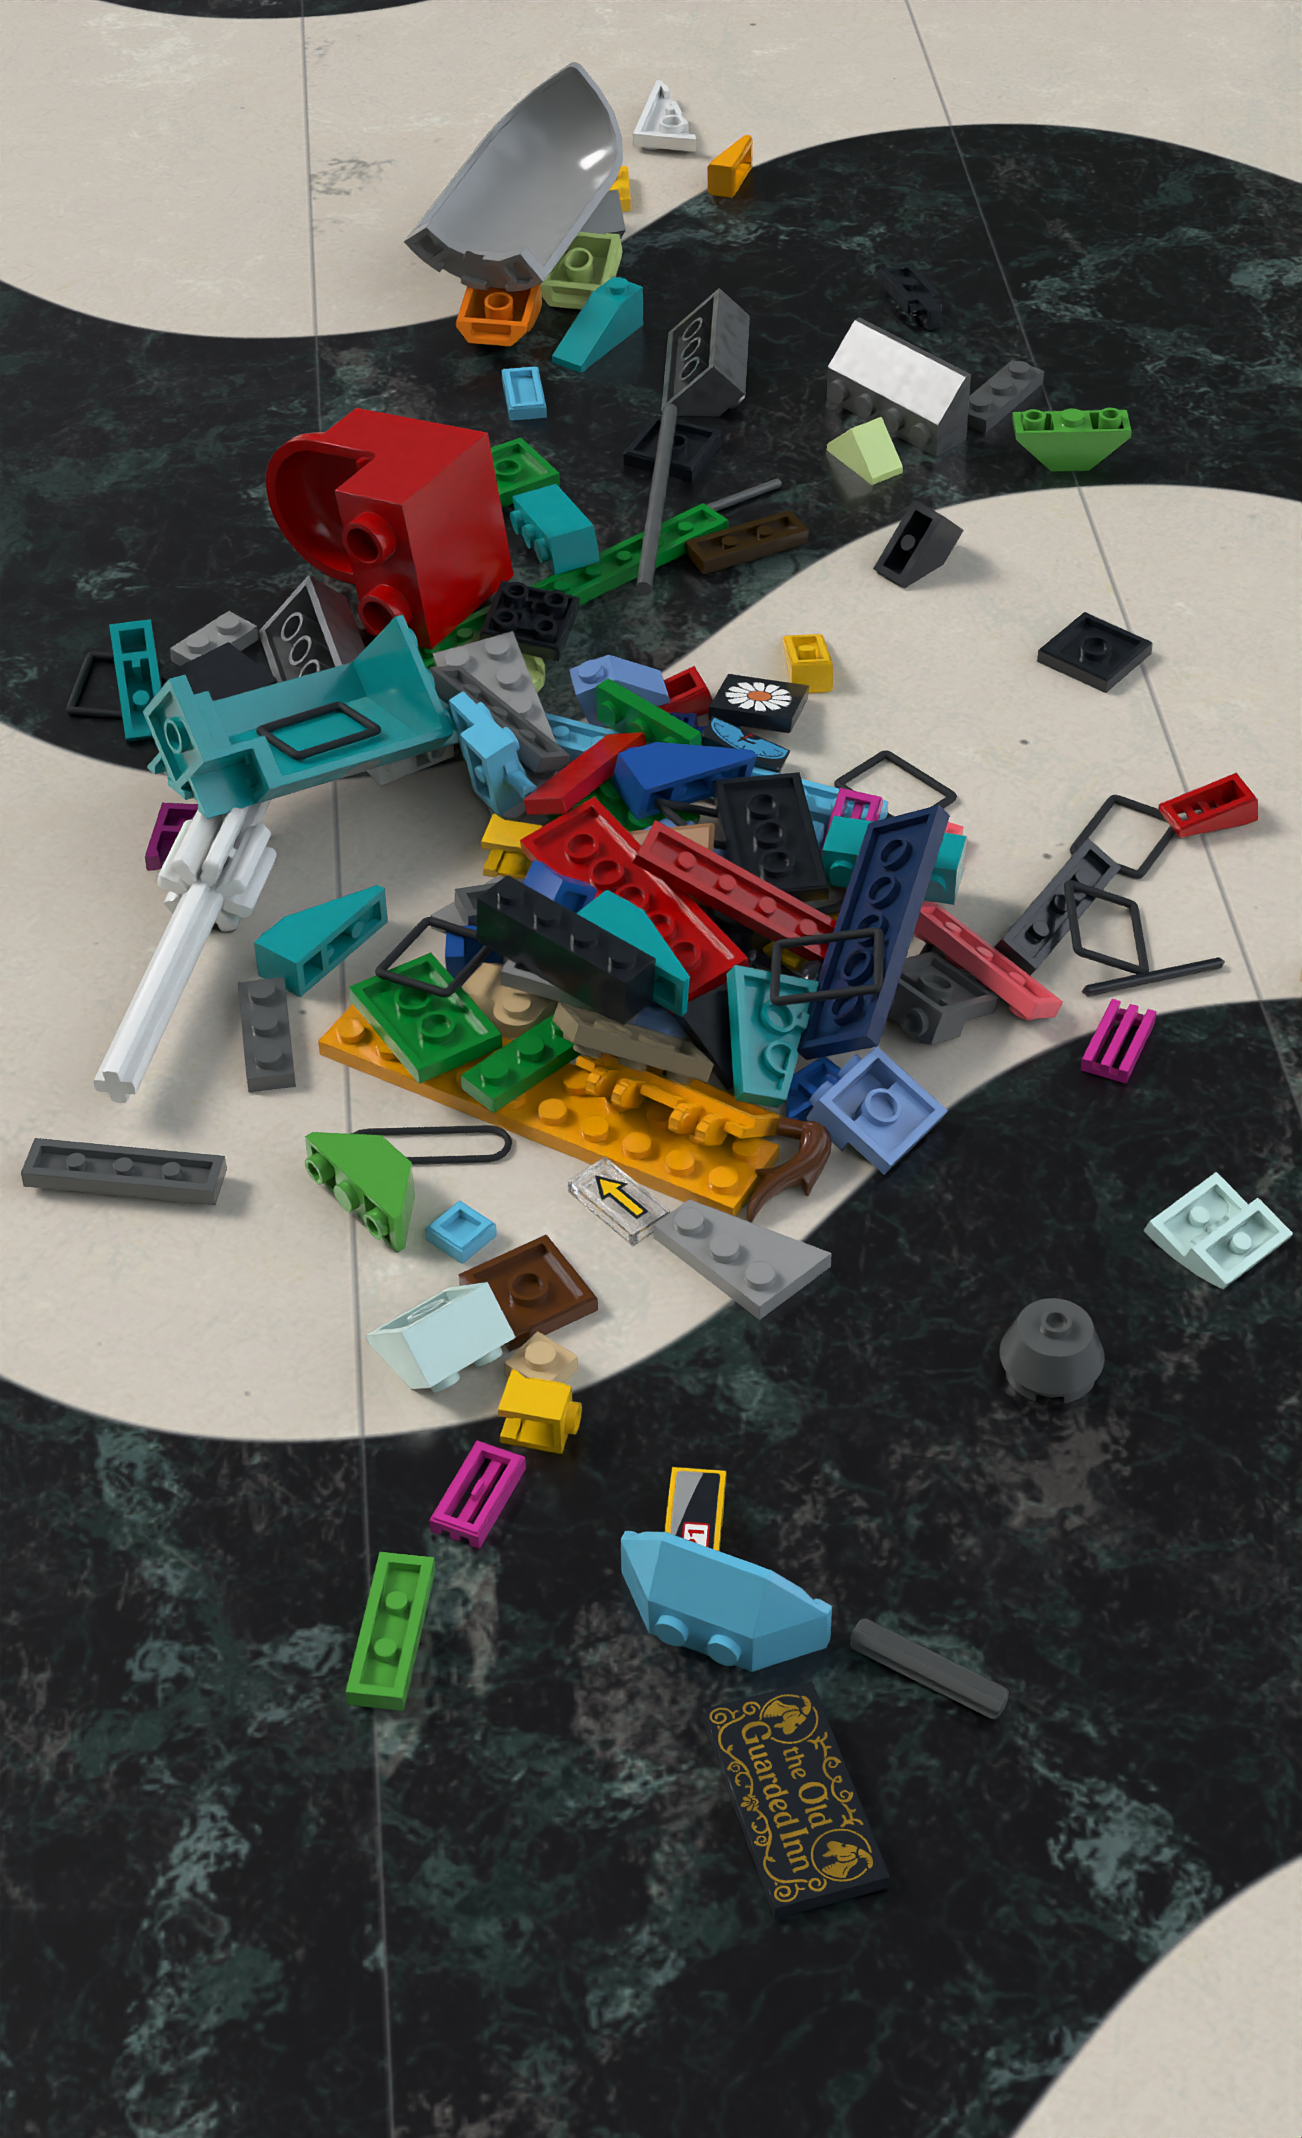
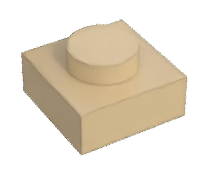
(542, 1360)

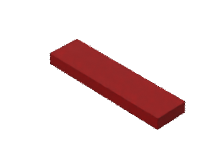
(581, 775)

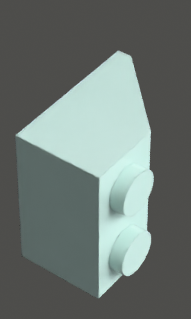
(443, 1336)

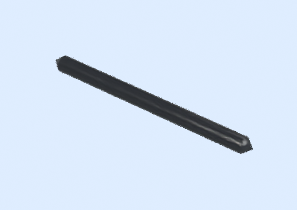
(1153, 976)

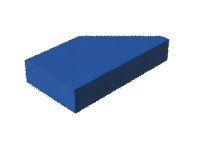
(806, 1083)

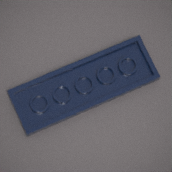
(883, 894)

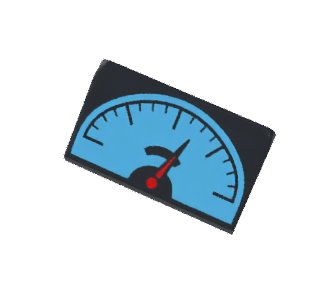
(725, 735)

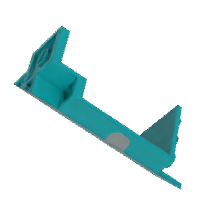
(224, 764)

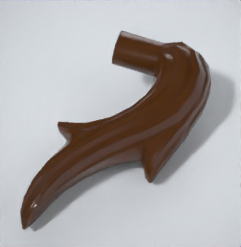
(800, 1170)

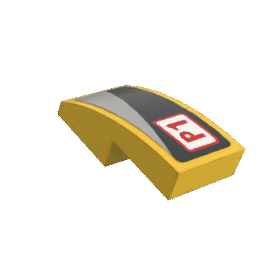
(696, 1505)

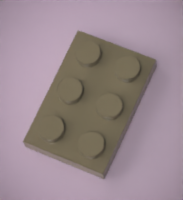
(632, 1044)

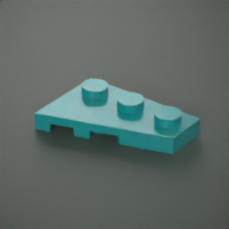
(764, 1034)

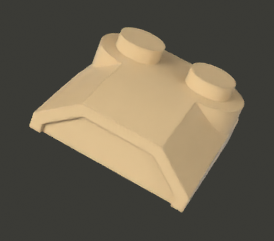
(507, 1008)

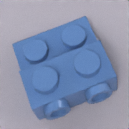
(875, 1109)

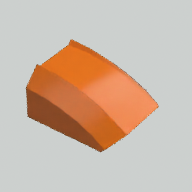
(498, 315)

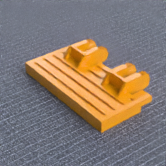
(697, 1106)

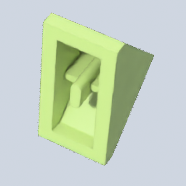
(868, 451)

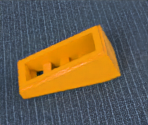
(730, 168)

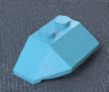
(720, 1602)

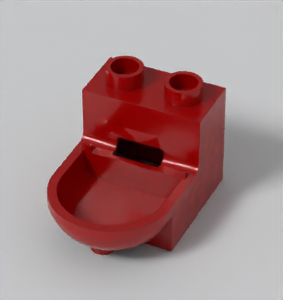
(398, 513)

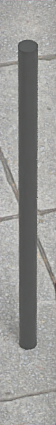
(656, 500)

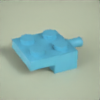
(490, 755)

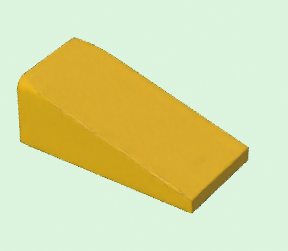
(809, 662)

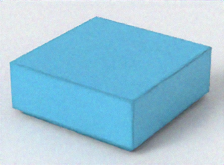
(461, 1232)

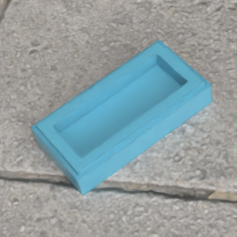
(524, 393)

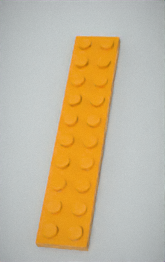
(579, 1124)

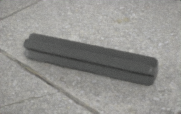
(929, 1668)

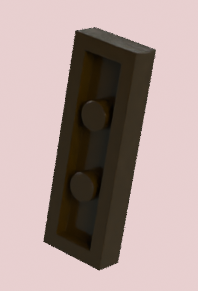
(746, 542)

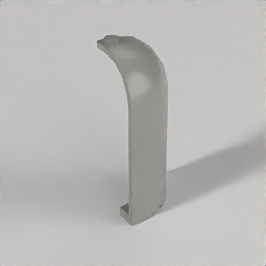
(525, 187)

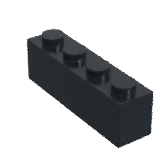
(565, 949)

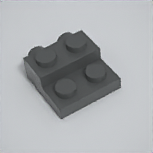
(937, 999)

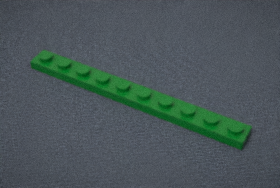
(616, 567)

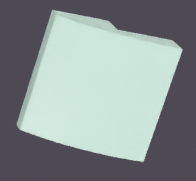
(1217, 1232)

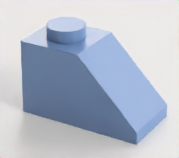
(637, 678)

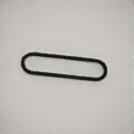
(447, 1130)

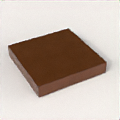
(534, 1289)

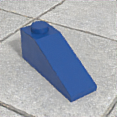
(675, 773)

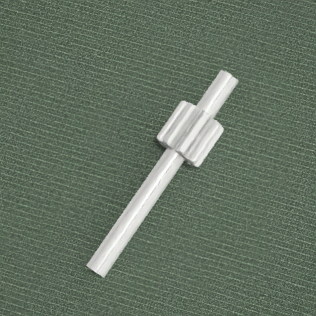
(211, 878)

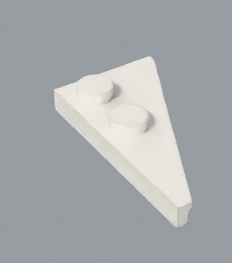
(662, 123)

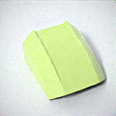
(582, 269)

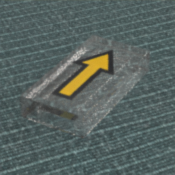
(617, 1200)

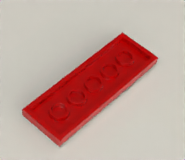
(600, 851)

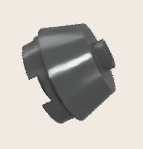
(1052, 1351)

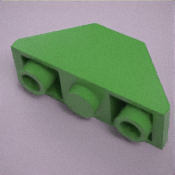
(1071, 437)
(366, 1179)

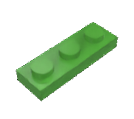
(391, 1631)

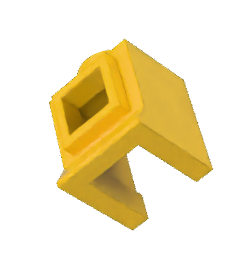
(506, 854)
(538, 1413)

